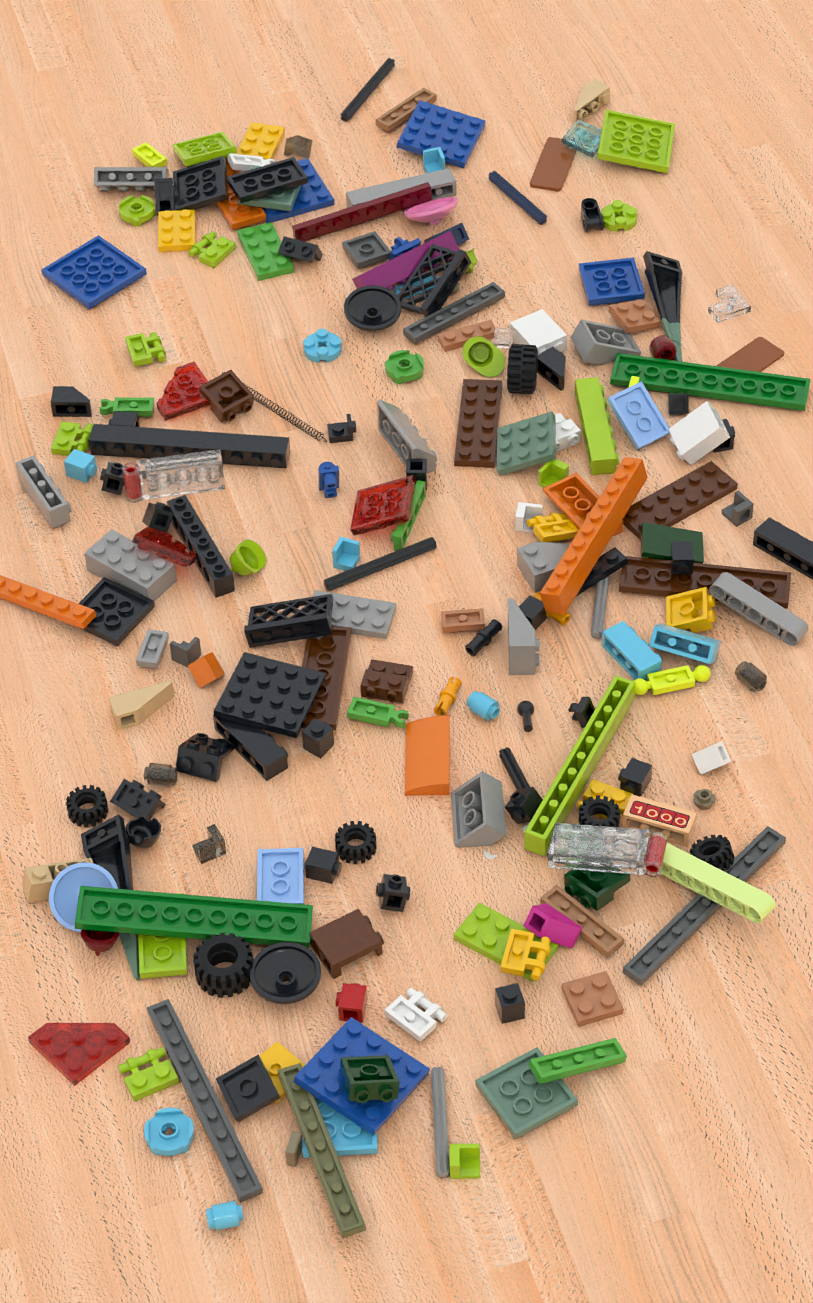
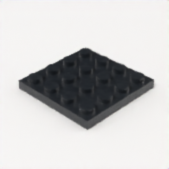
(269, 695)

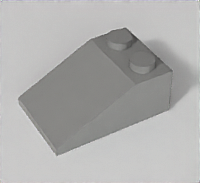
(601, 342)
(539, 561)
(521, 642)

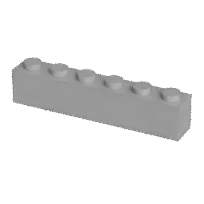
(441, 182)

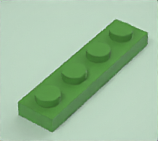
(403, 530)
(577, 1060)

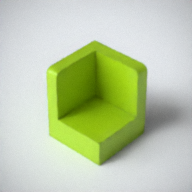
(552, 472)
(464, 1161)

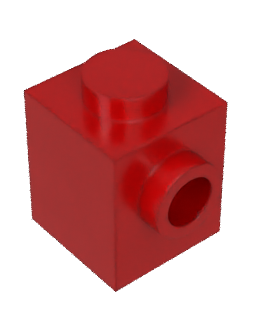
(352, 1002)

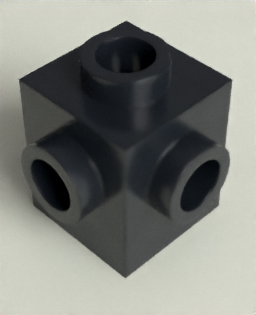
(112, 478)
(393, 892)

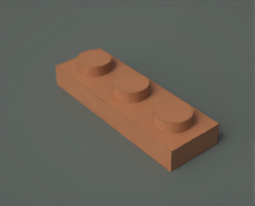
(457, 338)

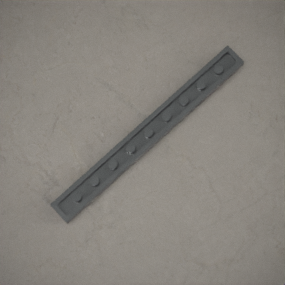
(700, 909)
(205, 1101)

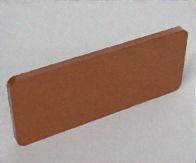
(553, 165)
(754, 356)

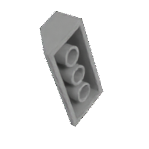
(403, 436)

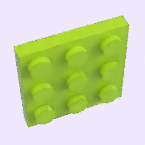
(204, 148)

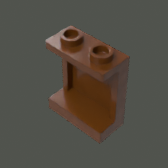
(345, 941)

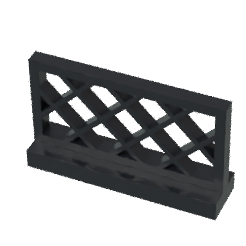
(443, 285)
(285, 629)

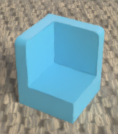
(433, 160)
(346, 554)

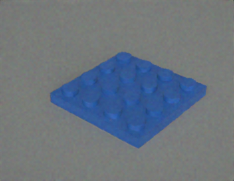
(443, 128)
(310, 197)
(93, 272)
(326, 1081)

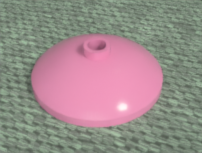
(432, 210)

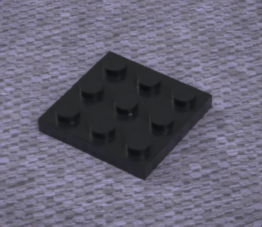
(200, 184)
(116, 610)

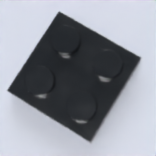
(248, 1088)

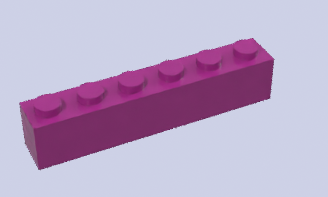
(403, 266)

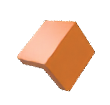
(206, 669)

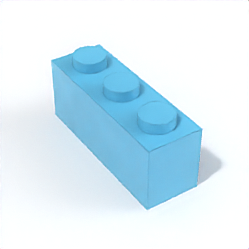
(685, 643)
(630, 651)

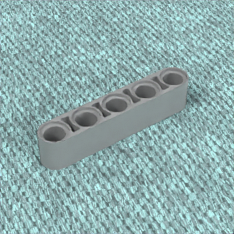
(759, 609)

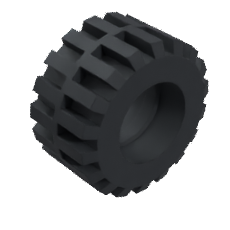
(522, 369)
(218, 950)

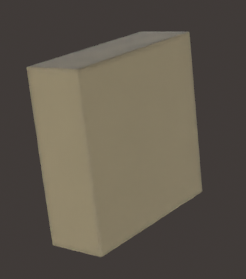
(294, 1149)

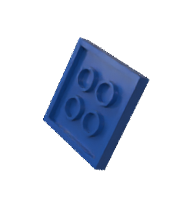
(611, 281)

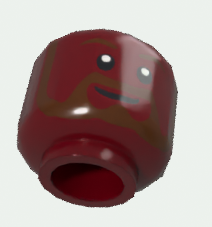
(663, 348)

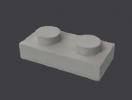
(152, 649)

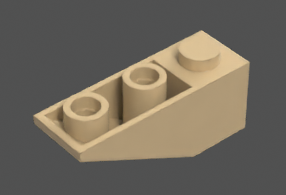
(591, 98)
(137, 705)
(38, 879)

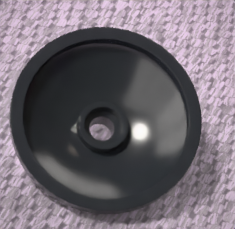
(372, 308)
(285, 963)

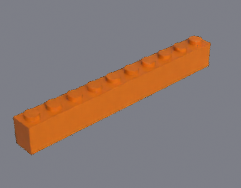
(593, 536)

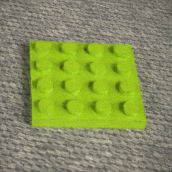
(636, 141)

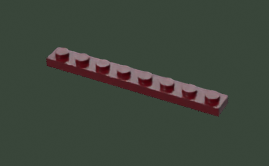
(362, 212)

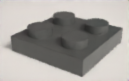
(366, 250)

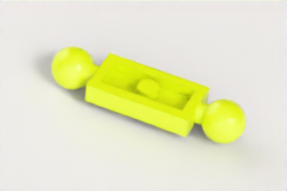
(671, 680)

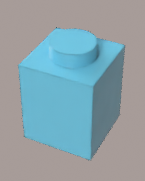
(80, 466)

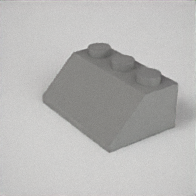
(478, 812)

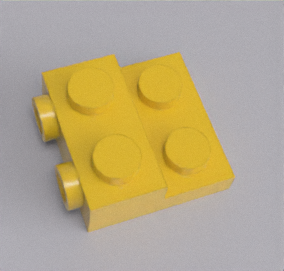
(691, 610)

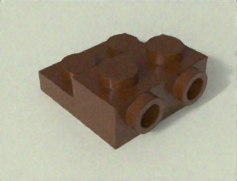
(227, 396)
(386, 681)

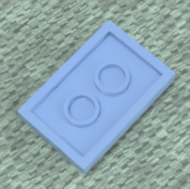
(639, 415)
(280, 875)

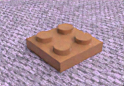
(634, 316)
(592, 998)

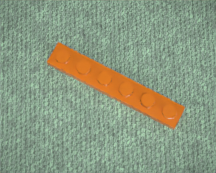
(45, 603)

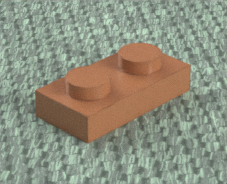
(462, 620)

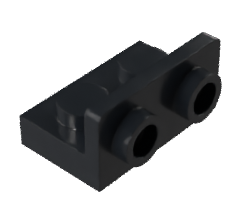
(300, 250)
(136, 800)

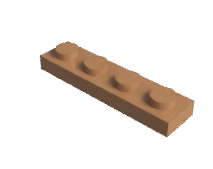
(404, 110)
(593, 929)

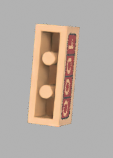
(672, 821)

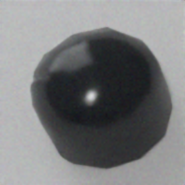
(143, 832)

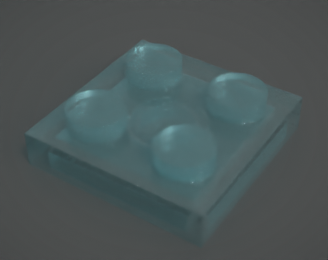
(583, 138)

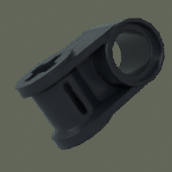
(591, 215)

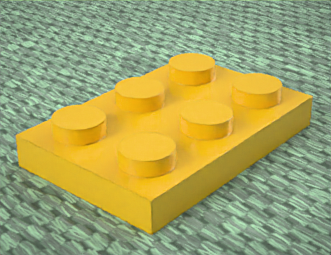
(261, 140)
(176, 230)

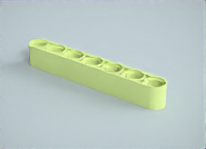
(716, 885)

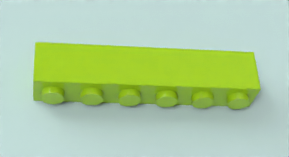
(595, 426)

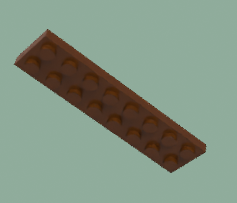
(655, 578)

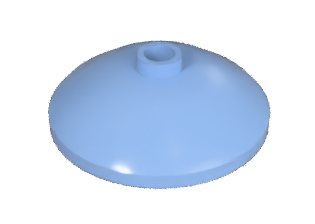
(66, 888)

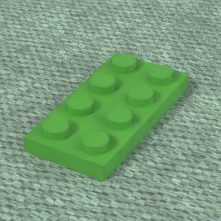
(261, 248)

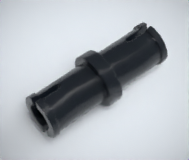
(483, 637)

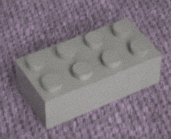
(130, 566)

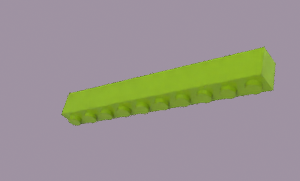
(579, 764)

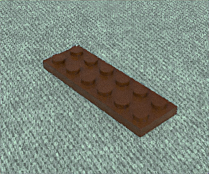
(478, 423)
(680, 498)
(329, 656)

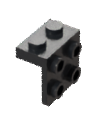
(202, 756)

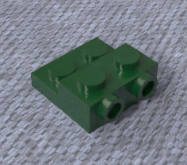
(594, 887)
(370, 1078)

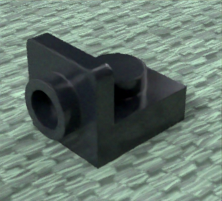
(341, 431)

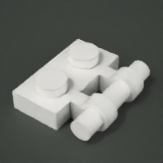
(411, 1018)

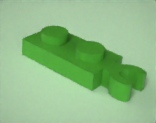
(142, 406)
(376, 713)

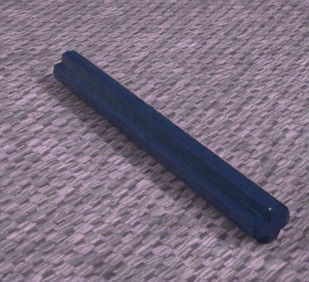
(517, 197)

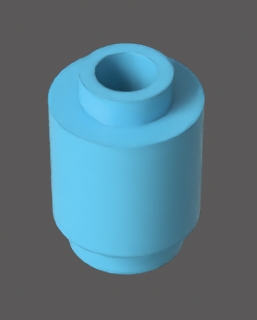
(483, 705)
(224, 1215)

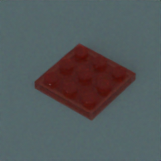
(383, 505)

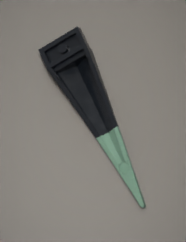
(665, 284)
(110, 849)

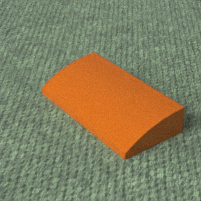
(574, 499)
(428, 756)

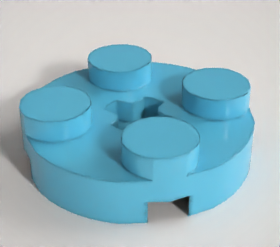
(322, 337)
(173, 1144)

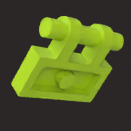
(217, 249)
(139, 348)
(67, 438)
(150, 1080)

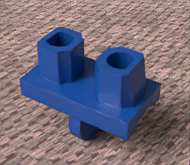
(403, 246)
(328, 479)

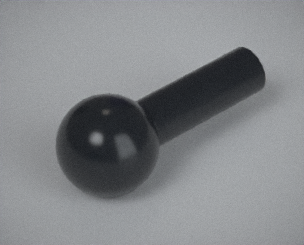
(526, 709)

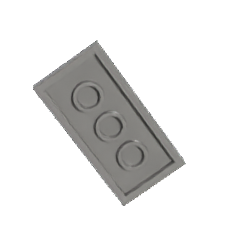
(363, 615)

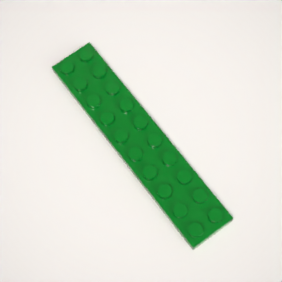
(712, 381)
(192, 916)

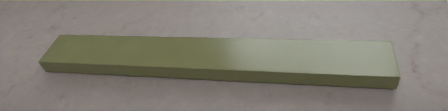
(322, 1154)

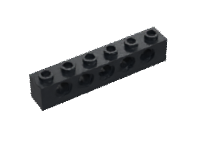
(198, 540)

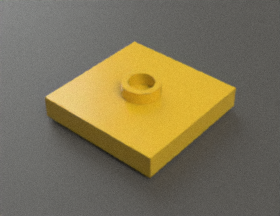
(277, 1058)

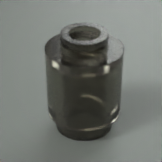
(751, 676)
(161, 774)

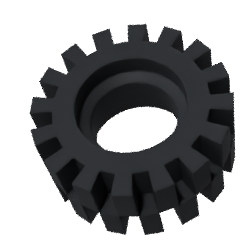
(599, 806)
(91, 815)
(351, 832)
(714, 851)

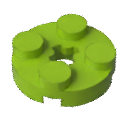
(136, 210)
(619, 216)

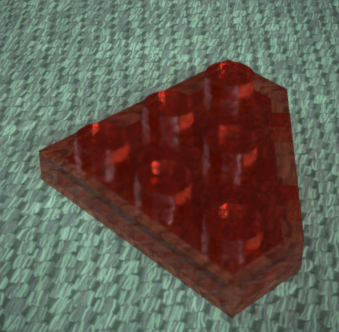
(183, 392)
(164, 546)
(78, 1047)

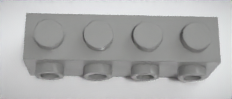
(128, 177)
(43, 492)

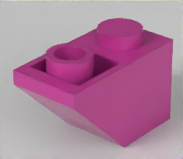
(550, 923)

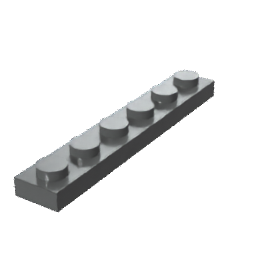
(454, 313)

